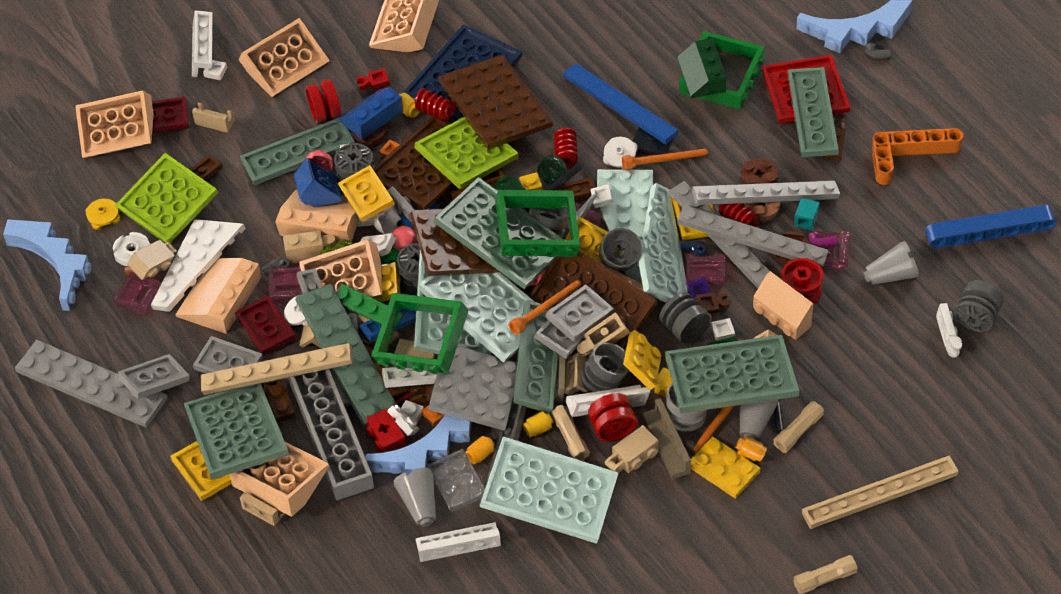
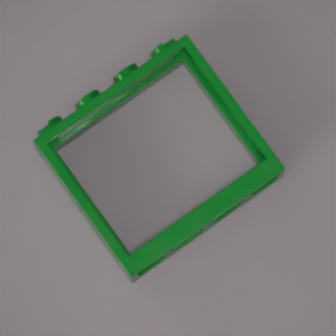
(741, 48)
(537, 199)
(424, 304)

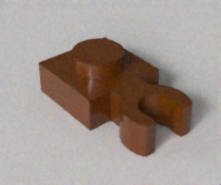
(712, 303)

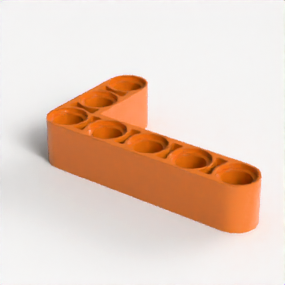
(910, 143)

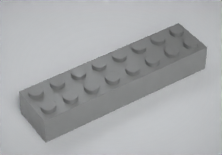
(332, 433)

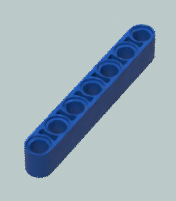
(990, 226)

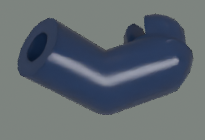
(694, 246)

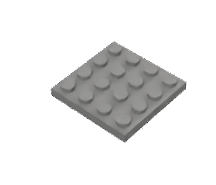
(476, 388)

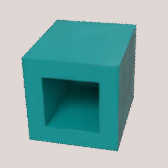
(806, 214)

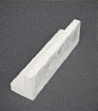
(201, 41)
(579, 404)
(458, 542)

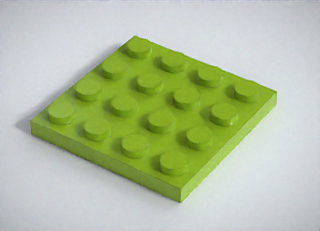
(462, 155)
(166, 198)

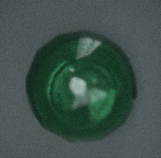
(551, 168)

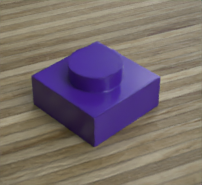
(697, 287)

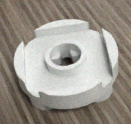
(122, 244)

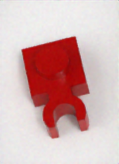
(375, 79)

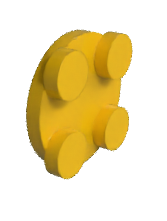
(102, 213)

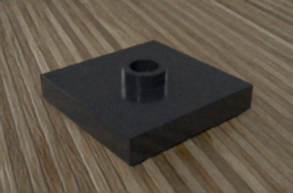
(649, 144)

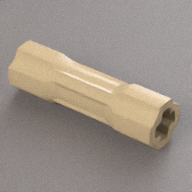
(564, 421)
(789, 436)
(811, 579)

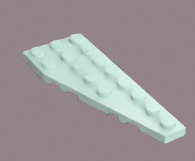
(630, 200)
(661, 254)

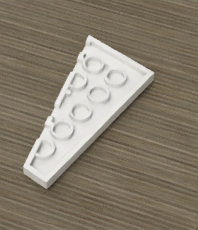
(195, 256)

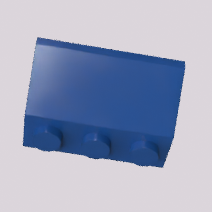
(373, 112)
(316, 185)

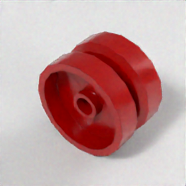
(323, 100)
(804, 277)
(612, 417)

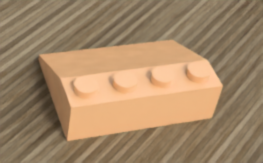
(403, 25)
(283, 58)
(115, 123)
(333, 219)
(352, 265)
(220, 293)
(283, 481)

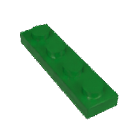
(364, 305)

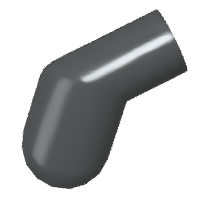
(877, 54)
(277, 263)

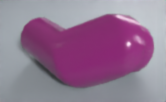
(822, 242)

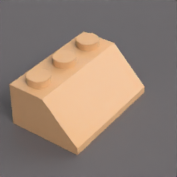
(783, 306)

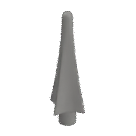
(581, 212)

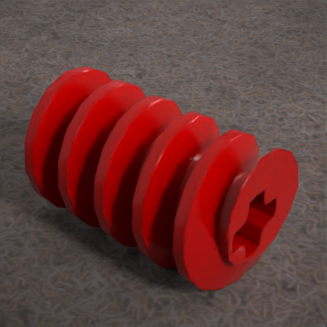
(434, 105)
(566, 146)
(739, 213)

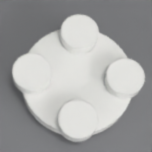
(616, 149)
(293, 314)

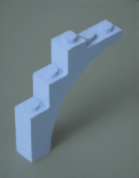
(859, 29)
(42, 240)
(429, 448)

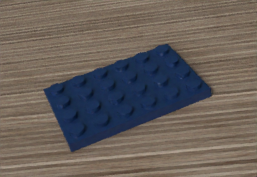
(461, 51)

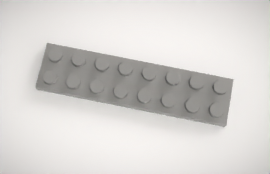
(88, 383)

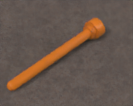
(629, 162)
(518, 325)
(711, 429)

